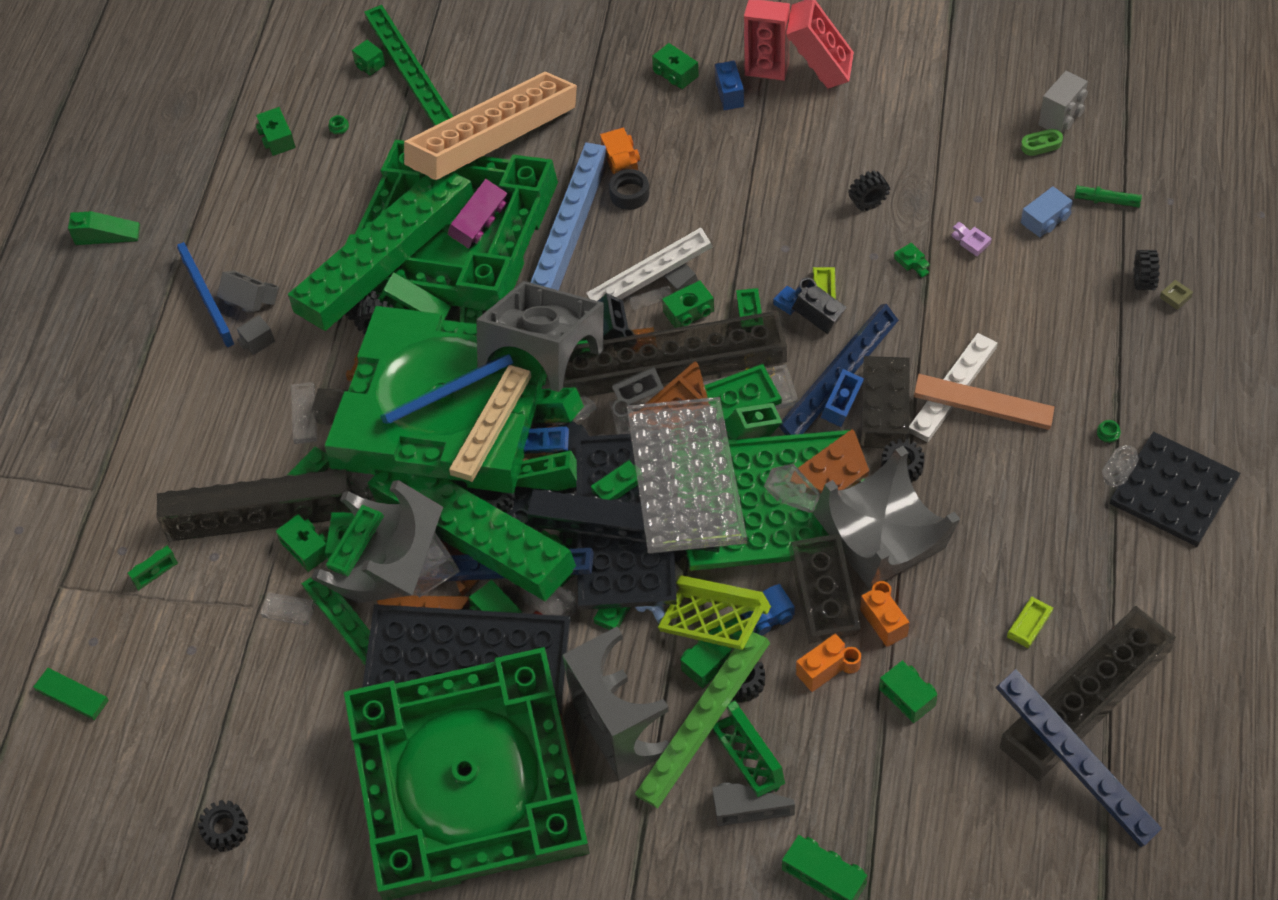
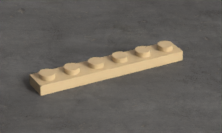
(490, 423)

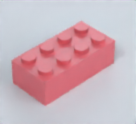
(766, 39)
(820, 43)

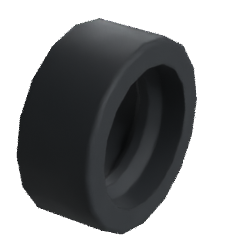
(625, 177)

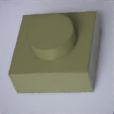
(1176, 294)

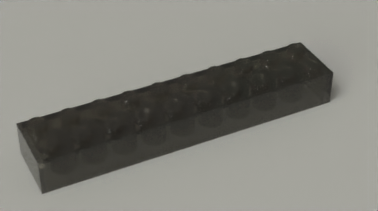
(714, 345)

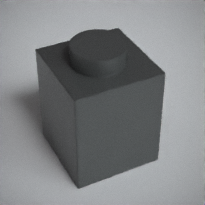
(255, 335)

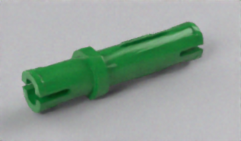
(1107, 196)

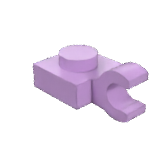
(972, 240)

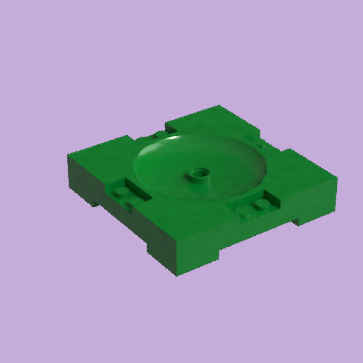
(486, 270)
(405, 358)
(445, 827)

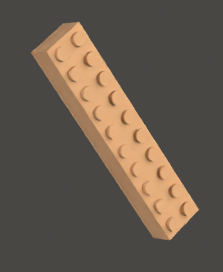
(489, 125)

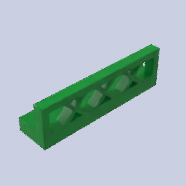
(753, 743)

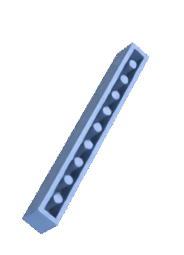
(571, 217)

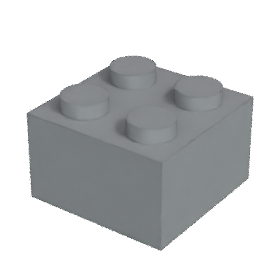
(1063, 102)

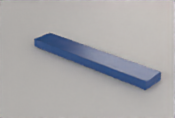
(205, 294)
(446, 389)

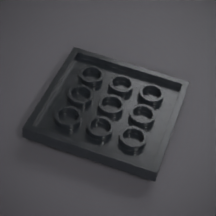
(1175, 489)

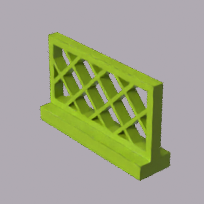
(721, 597)

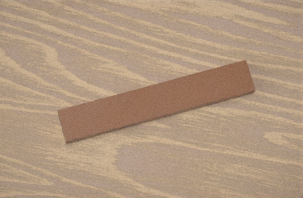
(984, 401)

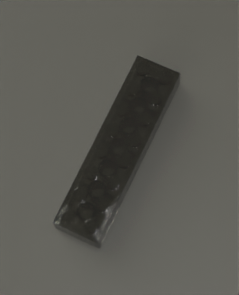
(251, 504)
(1092, 687)

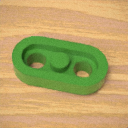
(1041, 142)

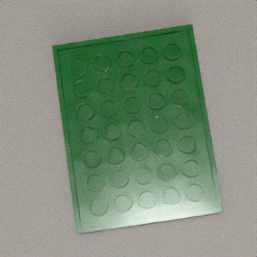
(767, 522)

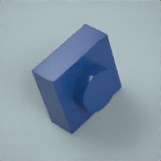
(785, 300)

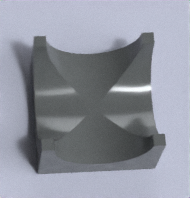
(542, 324)
(883, 522)
(395, 551)
(609, 719)

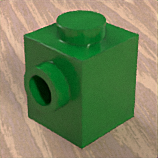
(368, 57)

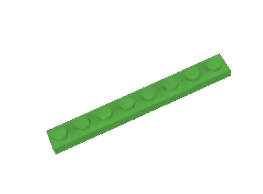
(701, 721)

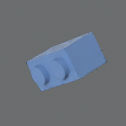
(1046, 212)

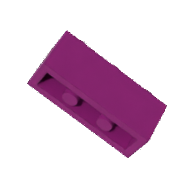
(478, 214)

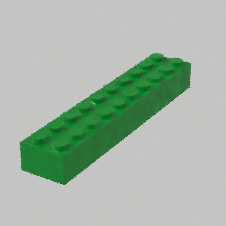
(379, 249)
(487, 533)

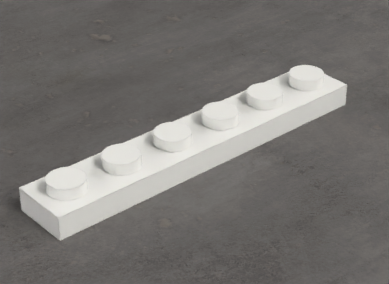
(654, 266)
(962, 372)

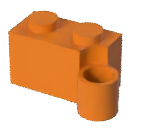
(620, 150)
(884, 614)
(826, 662)

